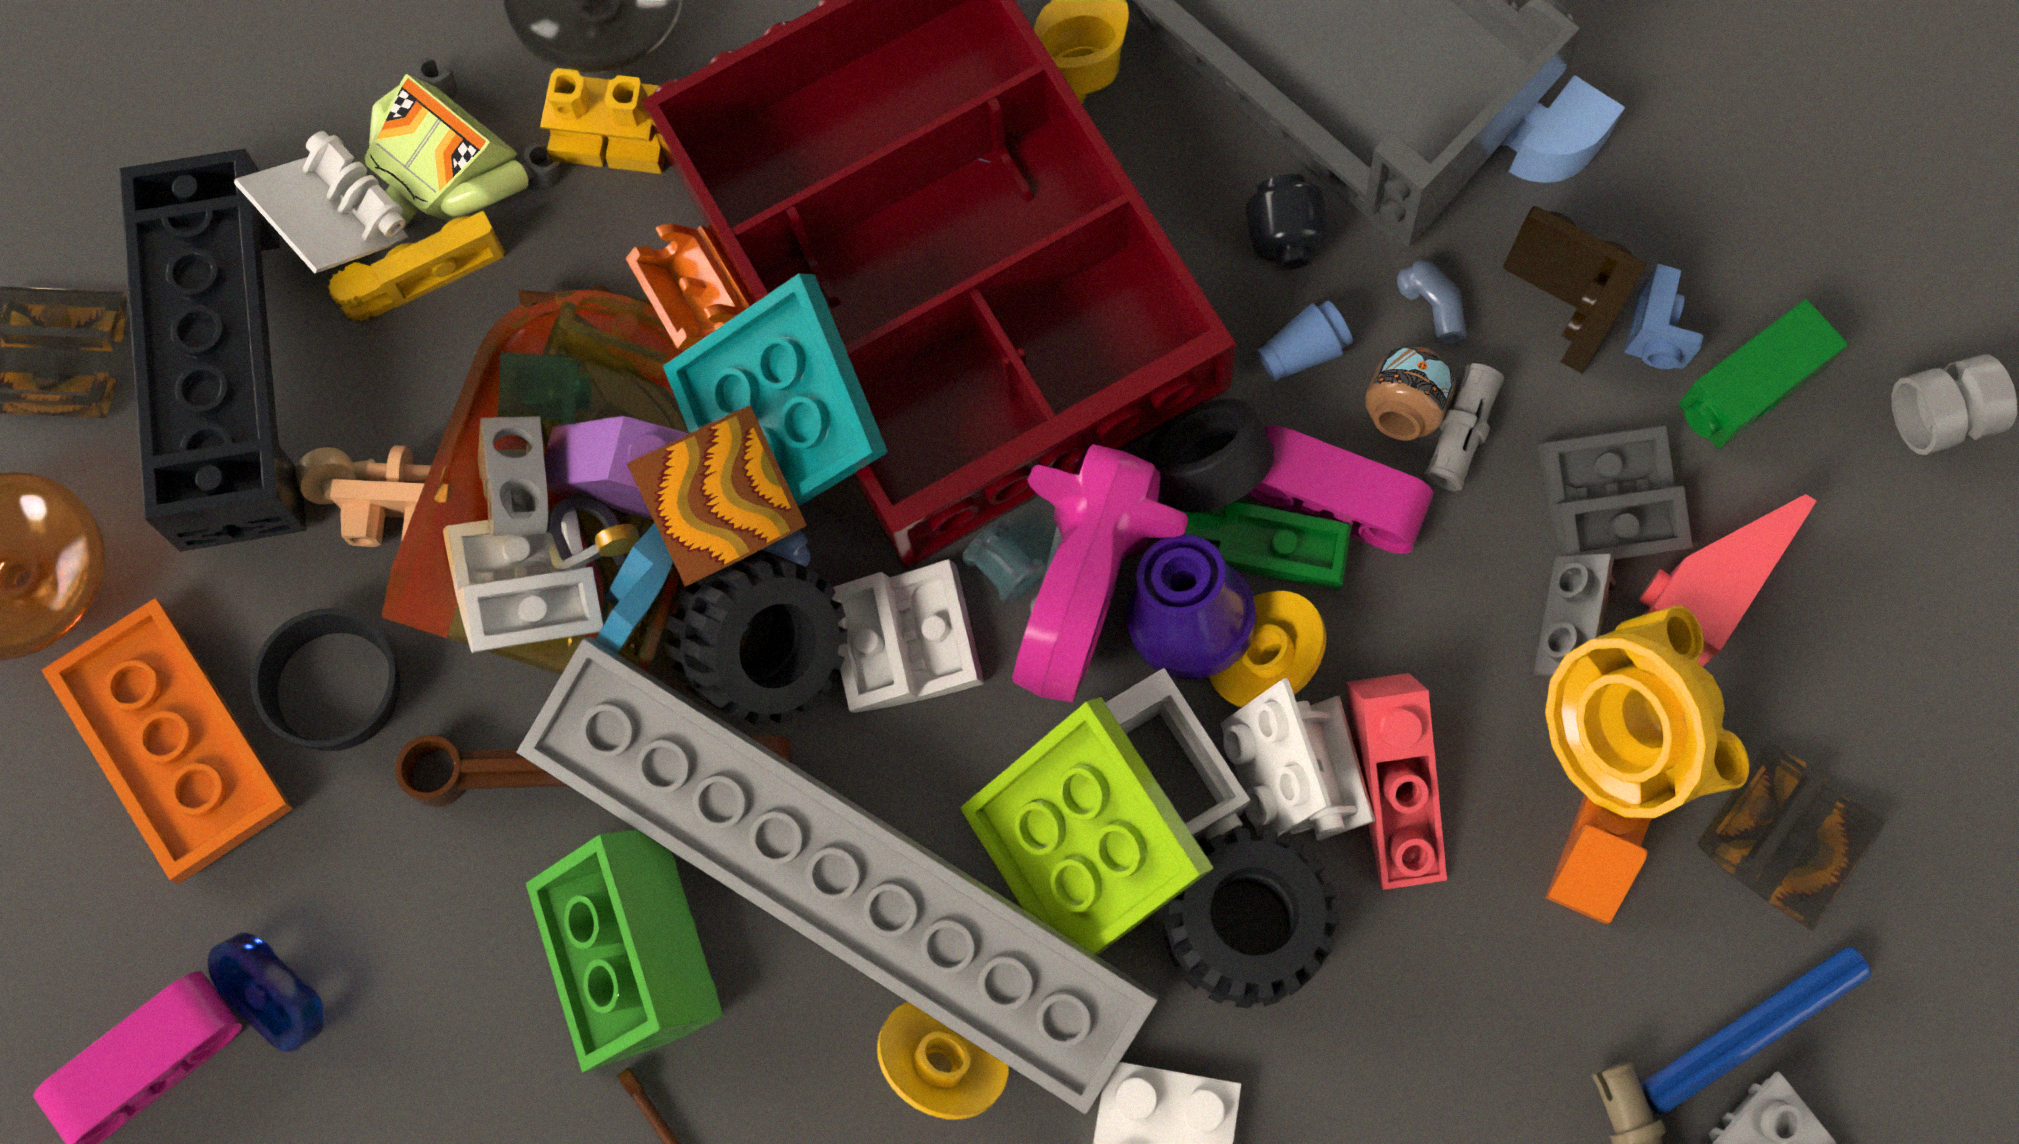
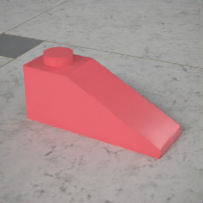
(1727, 574)

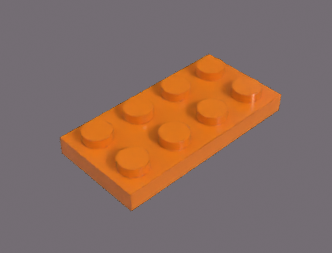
(167, 741)

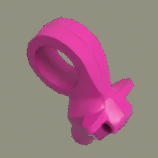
(1104, 517)

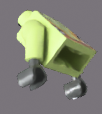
(442, 155)

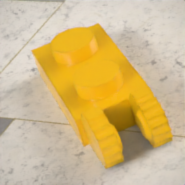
(416, 268)

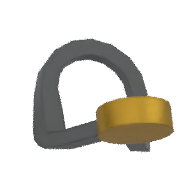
(611, 542)

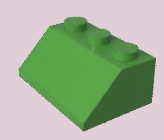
(622, 948)

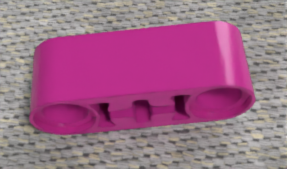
(1346, 488)
(137, 1061)

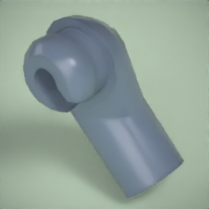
(1445, 297)

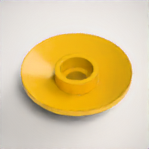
(1285, 645)
(968, 1075)

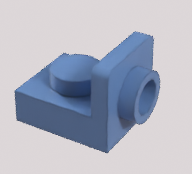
(1654, 323)

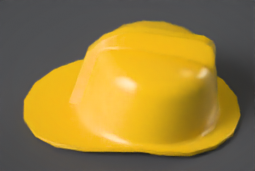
(1084, 40)

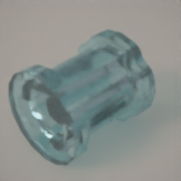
(1004, 562)

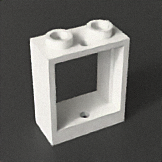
(1161, 696)

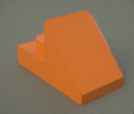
(1598, 862)

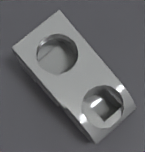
(513, 478)

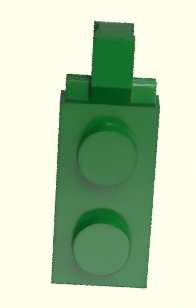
(1276, 543)

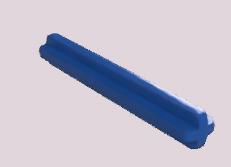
(1755, 1030)

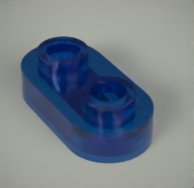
(266, 991)

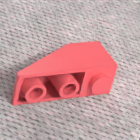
(1399, 771)

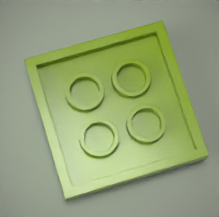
(1086, 831)

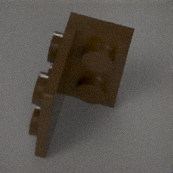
(1577, 270)

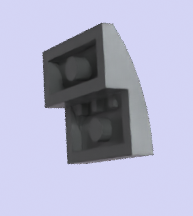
(1615, 494)

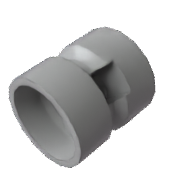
(1944, 405)

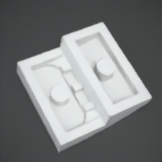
(513, 591)
(906, 638)

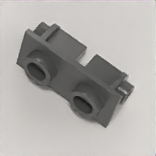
(1573, 607)

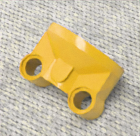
(1643, 718)

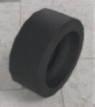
(1221, 477)

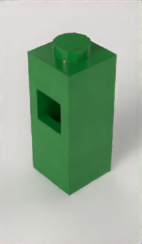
(1761, 374)

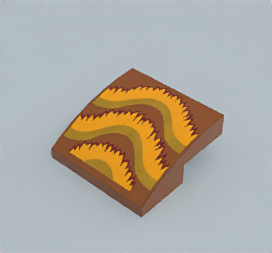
(716, 495)

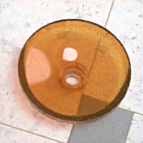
(61, 545)

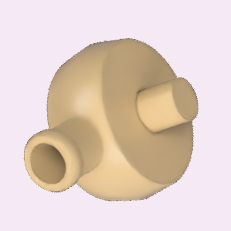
(320, 466)

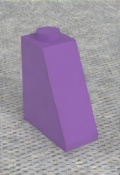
(593, 457)

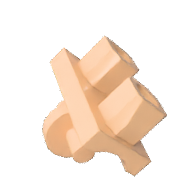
(389, 492)

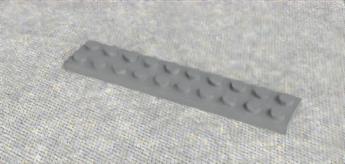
(838, 874)

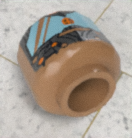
(1410, 393)

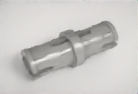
(1464, 427)

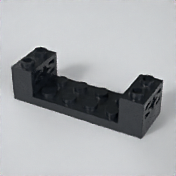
(204, 354)

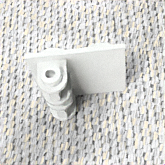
(326, 205)
(1275, 762)

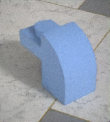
(1564, 137)

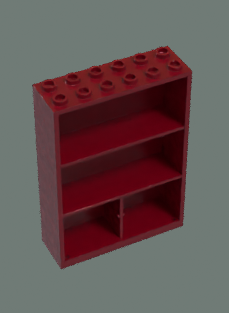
(980, 301)

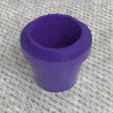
(1193, 629)

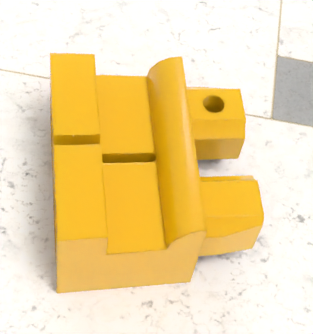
(600, 121)

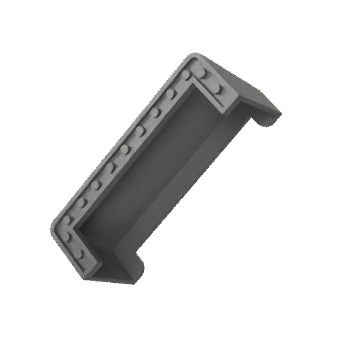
(1375, 94)

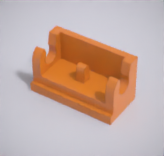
(689, 283)

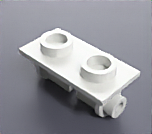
(1339, 769)

